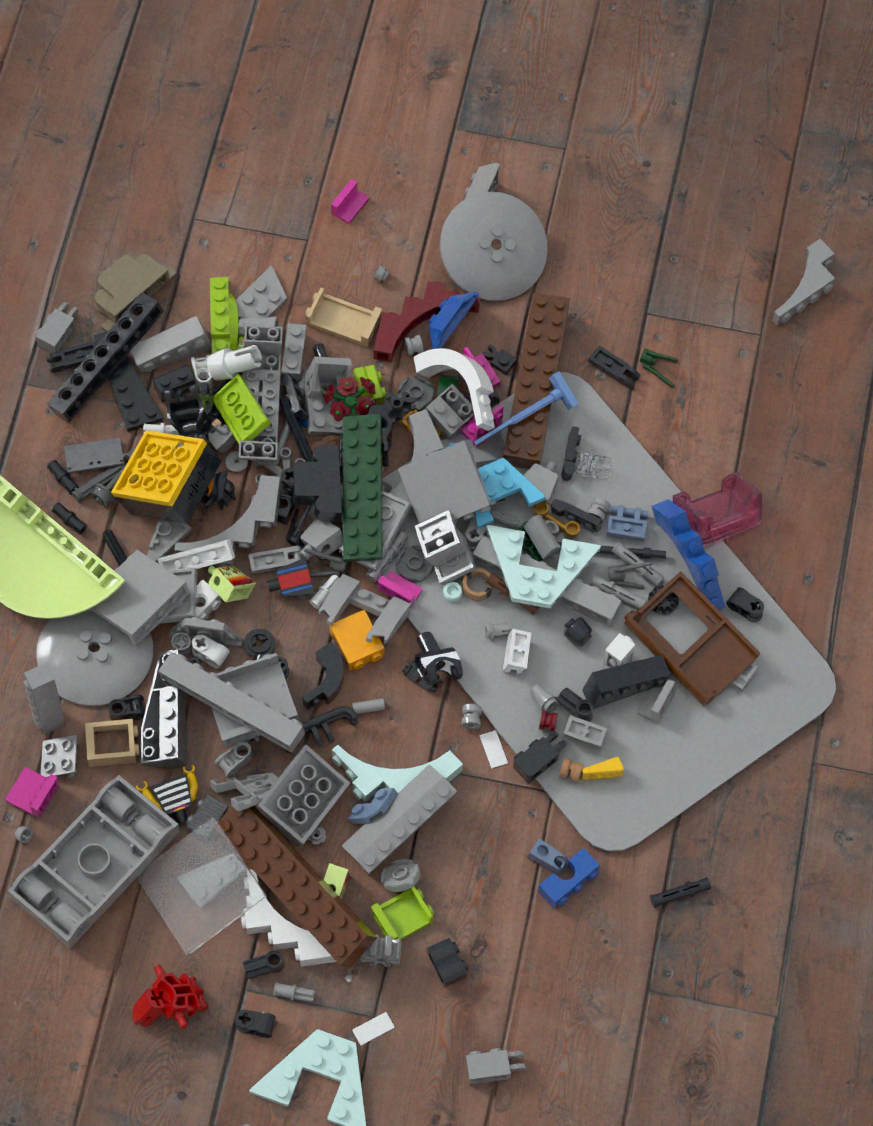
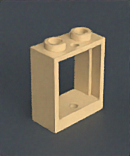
(111, 758)

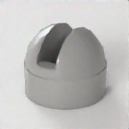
(28, 834)

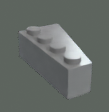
(172, 345)

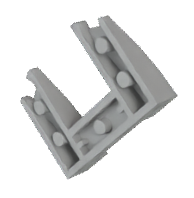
(347, 591)

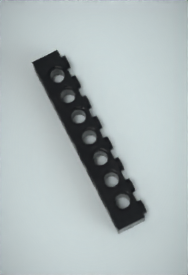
(105, 357)

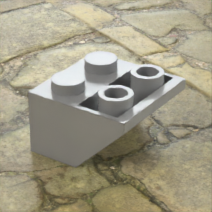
(450, 411)

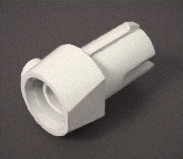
(227, 363)

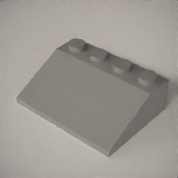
(302, 796)

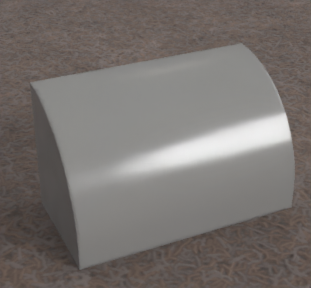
(542, 536)

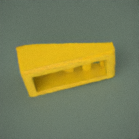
(606, 769)

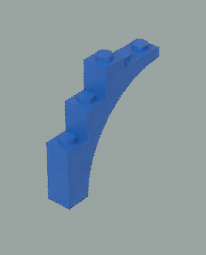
(689, 544)

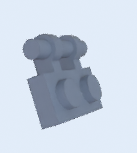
(626, 527)

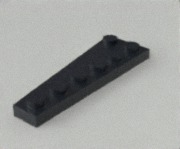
(131, 395)

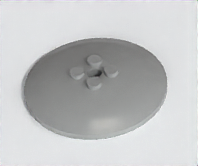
(473, 260)
(89, 676)

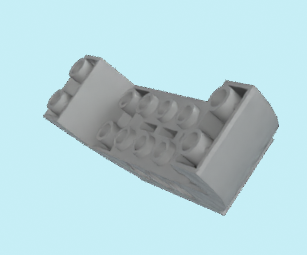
(265, 386)

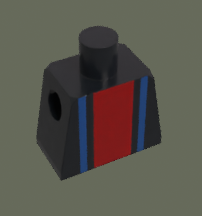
(293, 580)

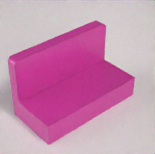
(348, 202)
(399, 587)

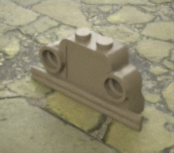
(125, 282)

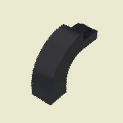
(332, 663)

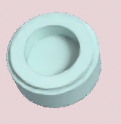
(452, 592)

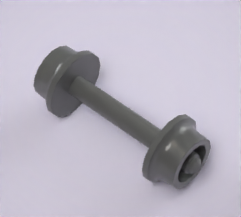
(103, 494)

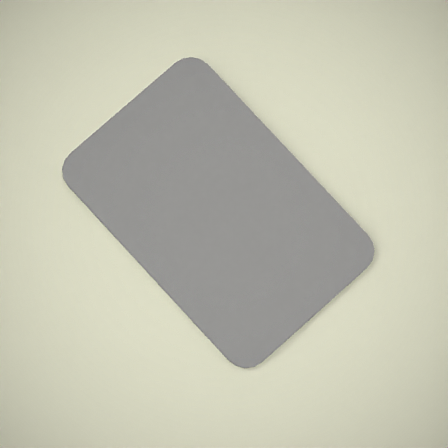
(693, 745)

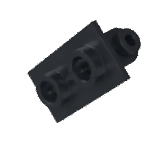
(413, 674)

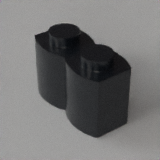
(447, 962)

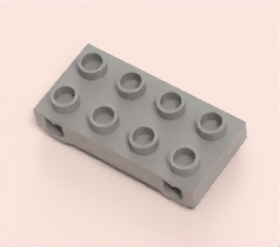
(93, 861)

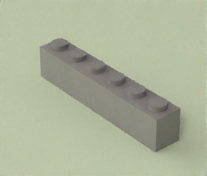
(44, 699)

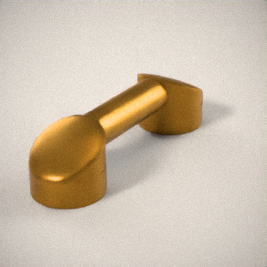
(570, 529)

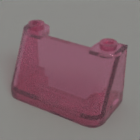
(725, 511)

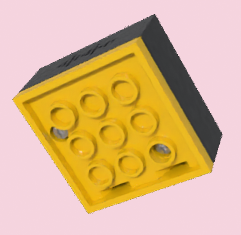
(166, 476)

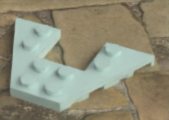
(533, 584)
(325, 1056)

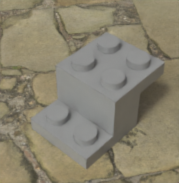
(445, 547)

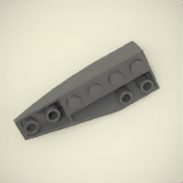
(164, 723)

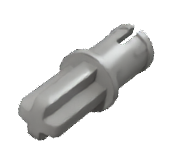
(293, 992)

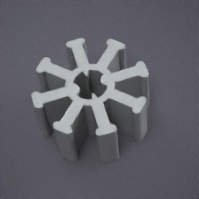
(383, 951)

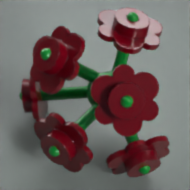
(347, 388)

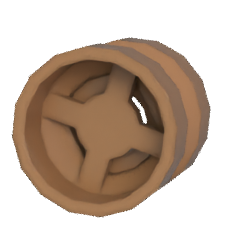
(576, 769)

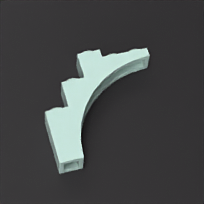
(370, 779)

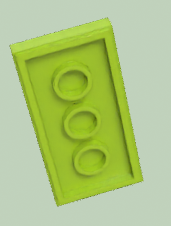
(241, 410)

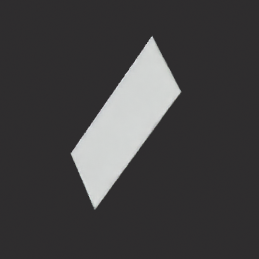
(493, 749)
(373, 1028)

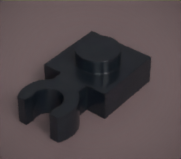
(501, 361)

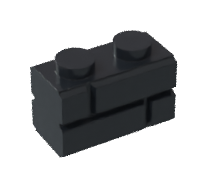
(174, 379)

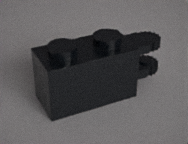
(538, 757)

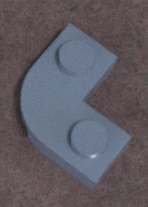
(363, 812)

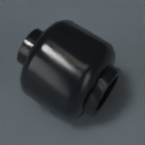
(577, 631)

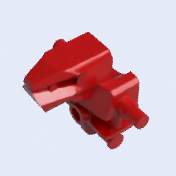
(169, 997)

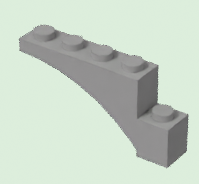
(814, 283)

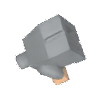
(222, 438)

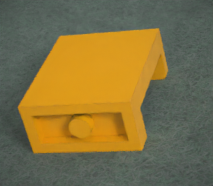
(351, 638)

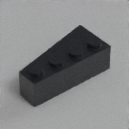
(625, 680)

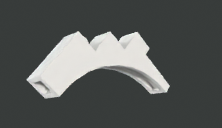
(284, 934)

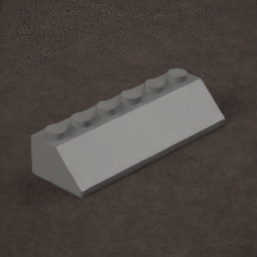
(406, 814)

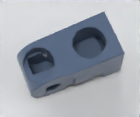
(548, 857)

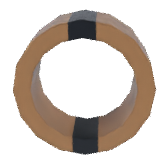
(475, 596)

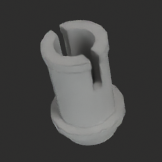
(497, 629)

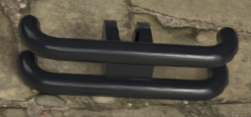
(327, 718)

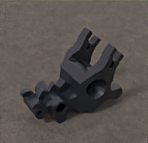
(190, 412)
(390, 413)

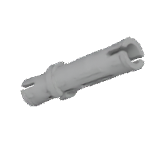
(393, 550)
(632, 559)
(598, 581)

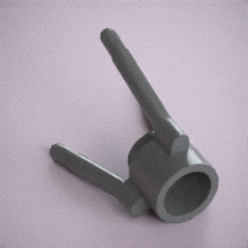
(337, 564)
(617, 573)

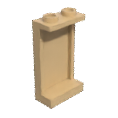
(343, 318)

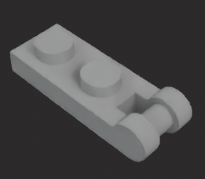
(273, 559)

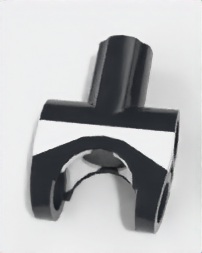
(436, 659)

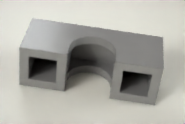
(294, 349)

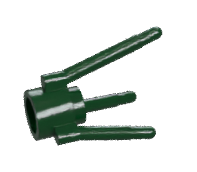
(650, 358)

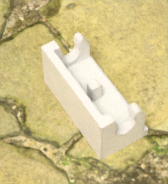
(517, 651)

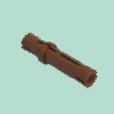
(500, 585)

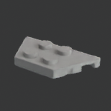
(262, 297)
(212, 629)

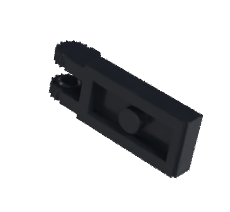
(70, 357)
(613, 366)
(295, 396)
(570, 454)
(575, 514)

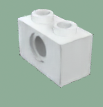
(209, 597)
(619, 651)

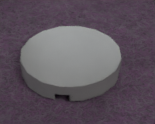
(400, 875)

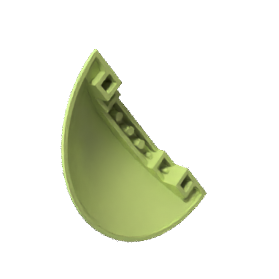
(44, 566)

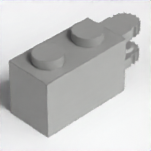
(56, 329)
(492, 1065)

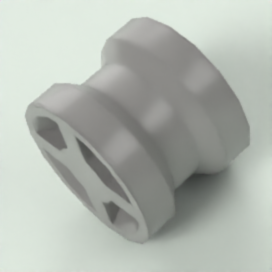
(413, 345)

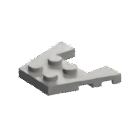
(252, 788)

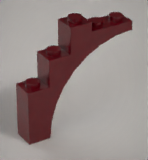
(395, 327)

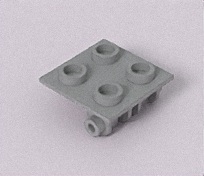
(59, 756)

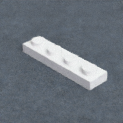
(199, 556)

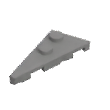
(165, 537)

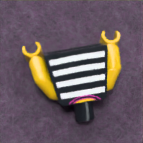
(173, 794)

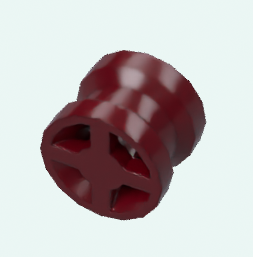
(548, 721)

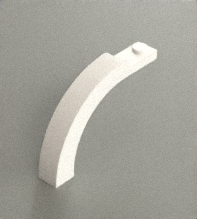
(479, 384)

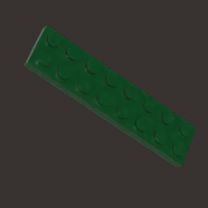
(362, 488)

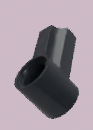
(575, 704)
(260, 965)

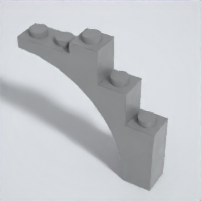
(425, 441)
(261, 511)

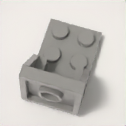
(319, 375)

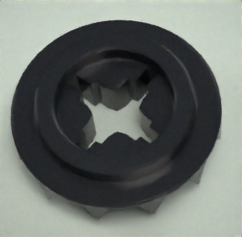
(665, 607)
(263, 636)

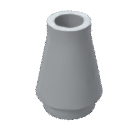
(544, 698)

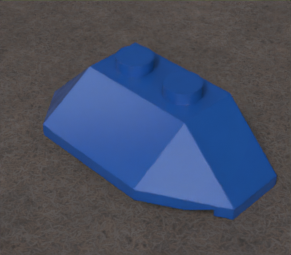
(449, 317)

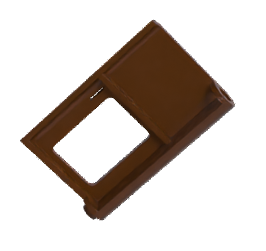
(713, 659)

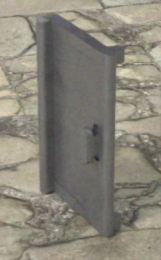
(81, 456)

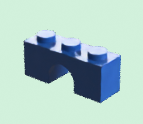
(557, 891)

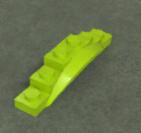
(223, 315)

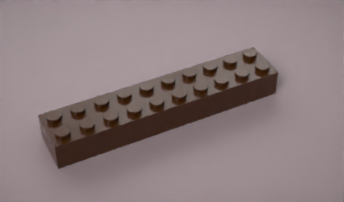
(538, 363)
(297, 885)

